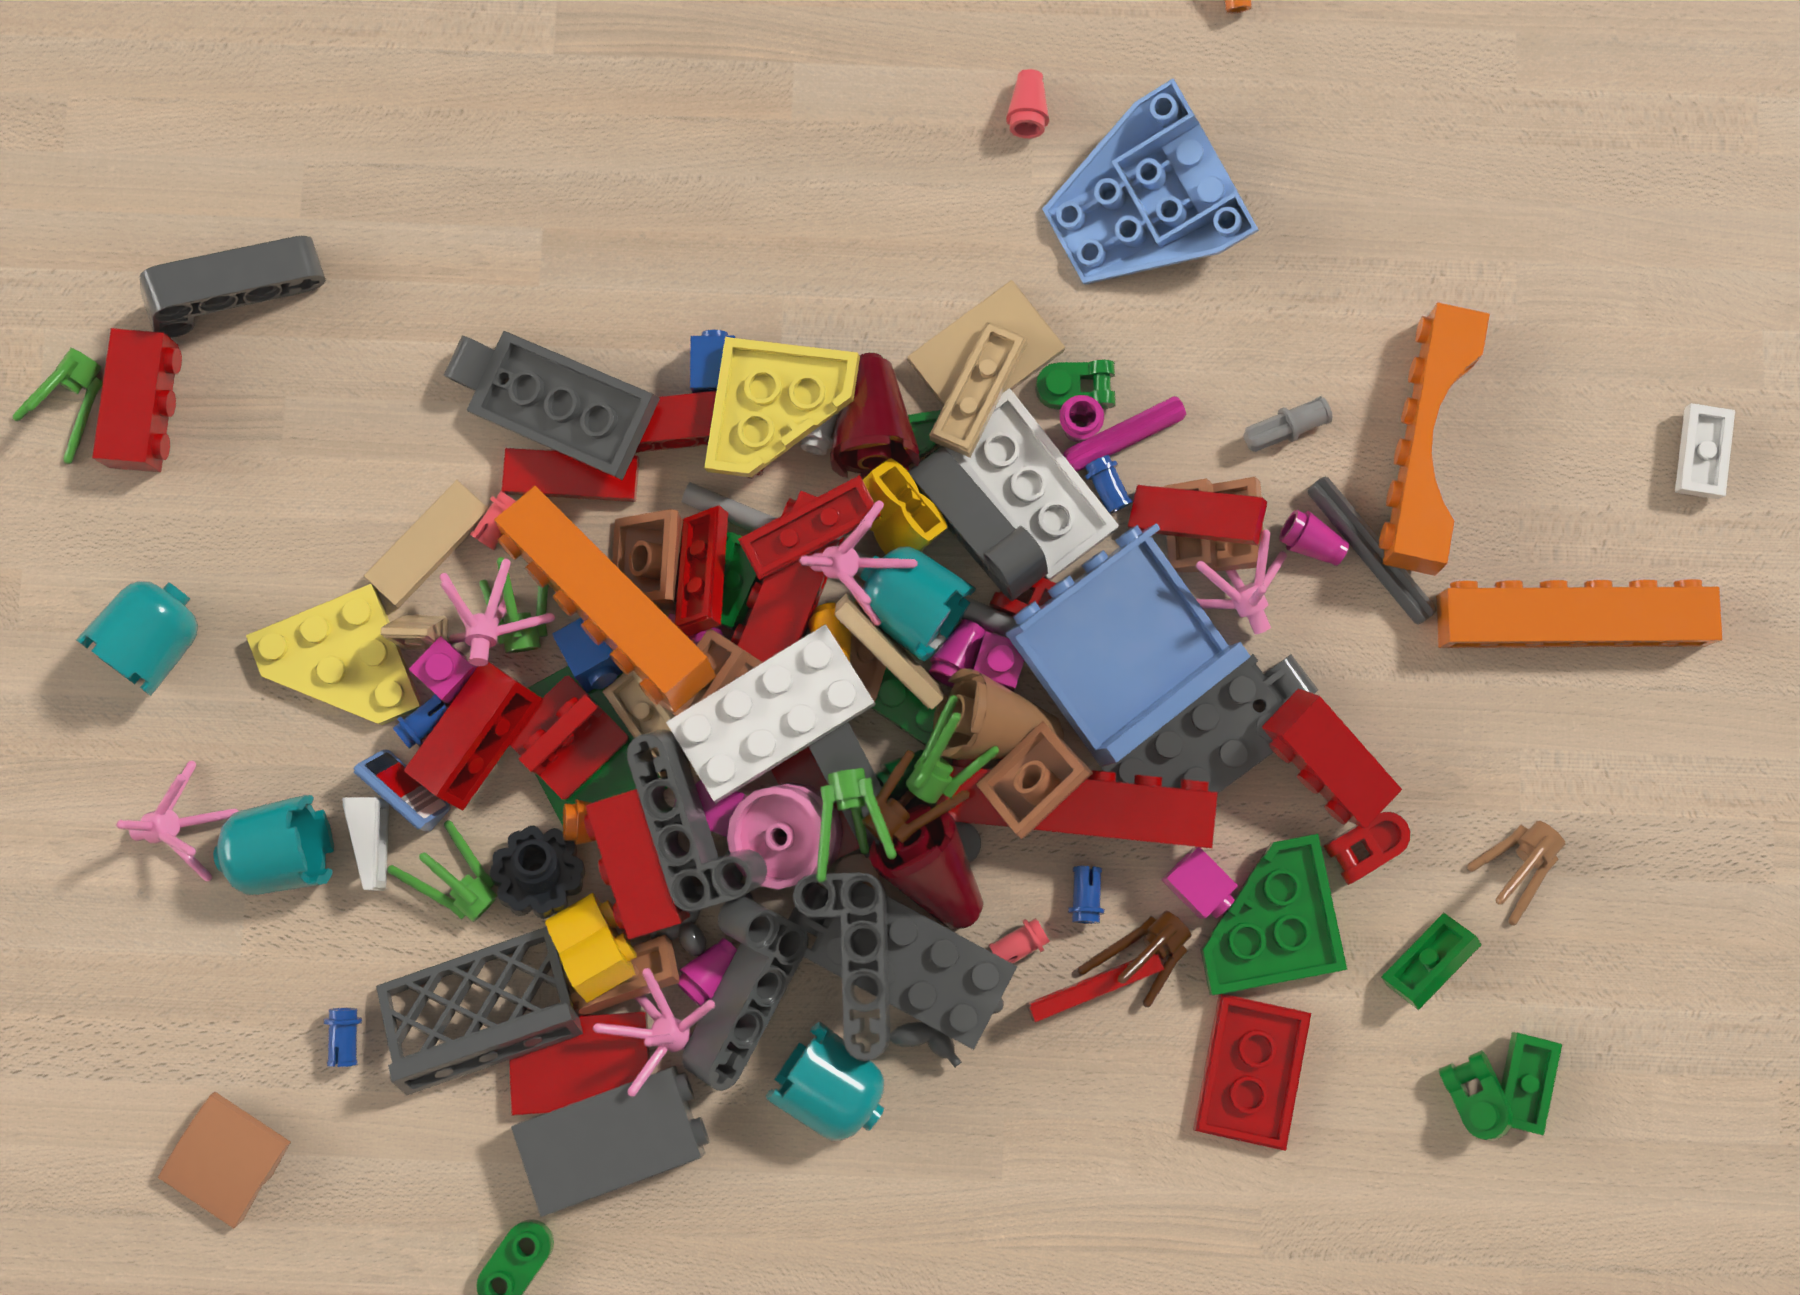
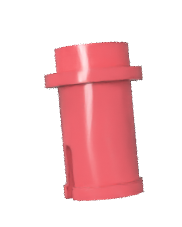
(487, 530)
(1021, 942)

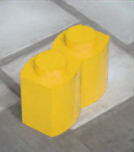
(907, 515)
(591, 947)

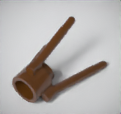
(894, 812)
(1163, 937)

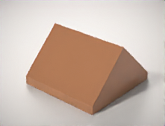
(649, 553)
(1033, 779)

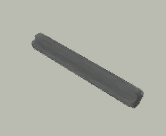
(1366, 545)

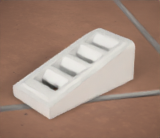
(368, 832)

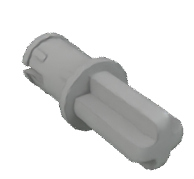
(1288, 424)

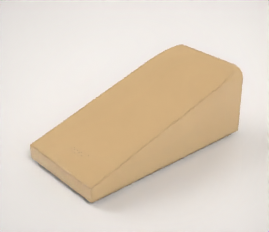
(416, 631)

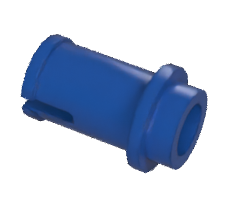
(1108, 483)
(420, 723)
(1086, 895)
(342, 1036)

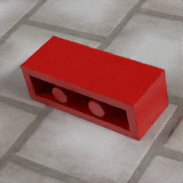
(137, 400)
(472, 735)
(1330, 759)
(631, 865)

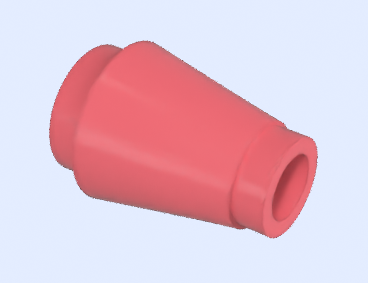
(1028, 105)

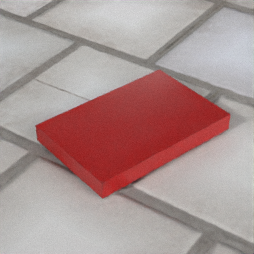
(578, 1066)
(1252, 1072)

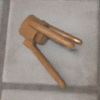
(1537, 850)

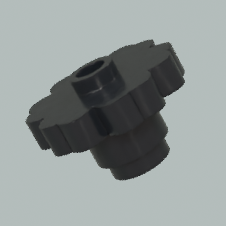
(540, 890)

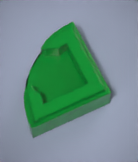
(922, 426)

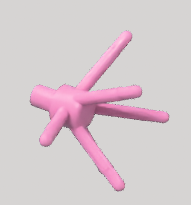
(843, 562)
(1250, 598)
(482, 628)
(165, 824)
(666, 1032)

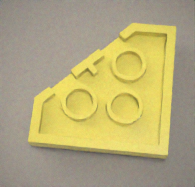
(772, 400)
(340, 657)

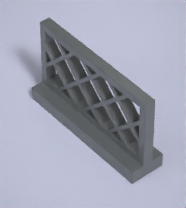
(477, 1047)

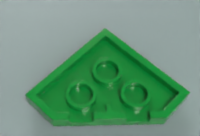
(1278, 924)

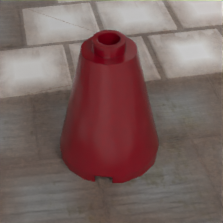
(874, 423)
(933, 871)

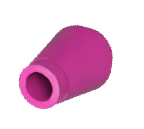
(1081, 409)
(1311, 537)
(957, 652)
(705, 972)

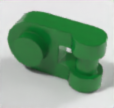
(1062, 381)
(1486, 1112)

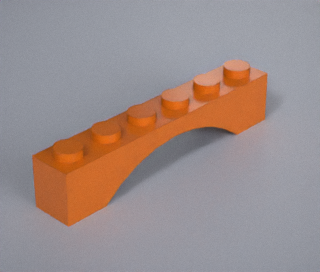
(1419, 520)

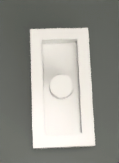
(1705, 451)

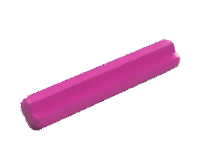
(1126, 433)

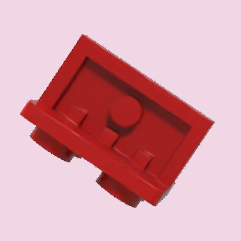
(567, 738)

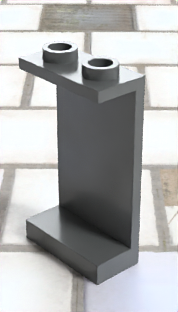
(610, 1141)

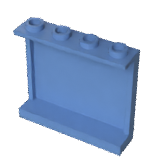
(1123, 646)

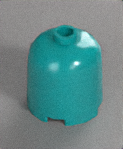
(917, 600)
(143, 632)
(275, 847)
(829, 1087)

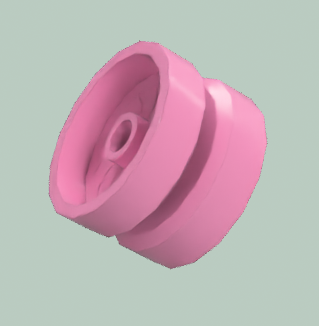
(789, 854)

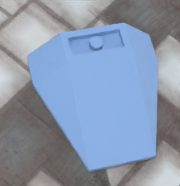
(1148, 195)

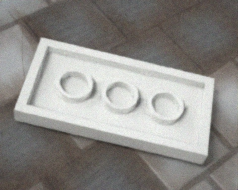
(1036, 486)
(770, 713)

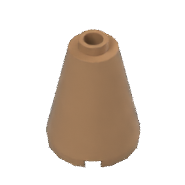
(989, 717)

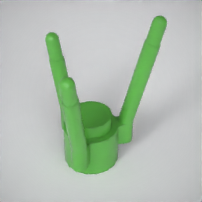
(73, 373)
(524, 639)
(932, 772)
(850, 791)
(470, 894)

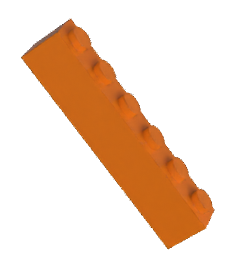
(605, 599)
(1578, 615)

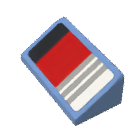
(414, 802)

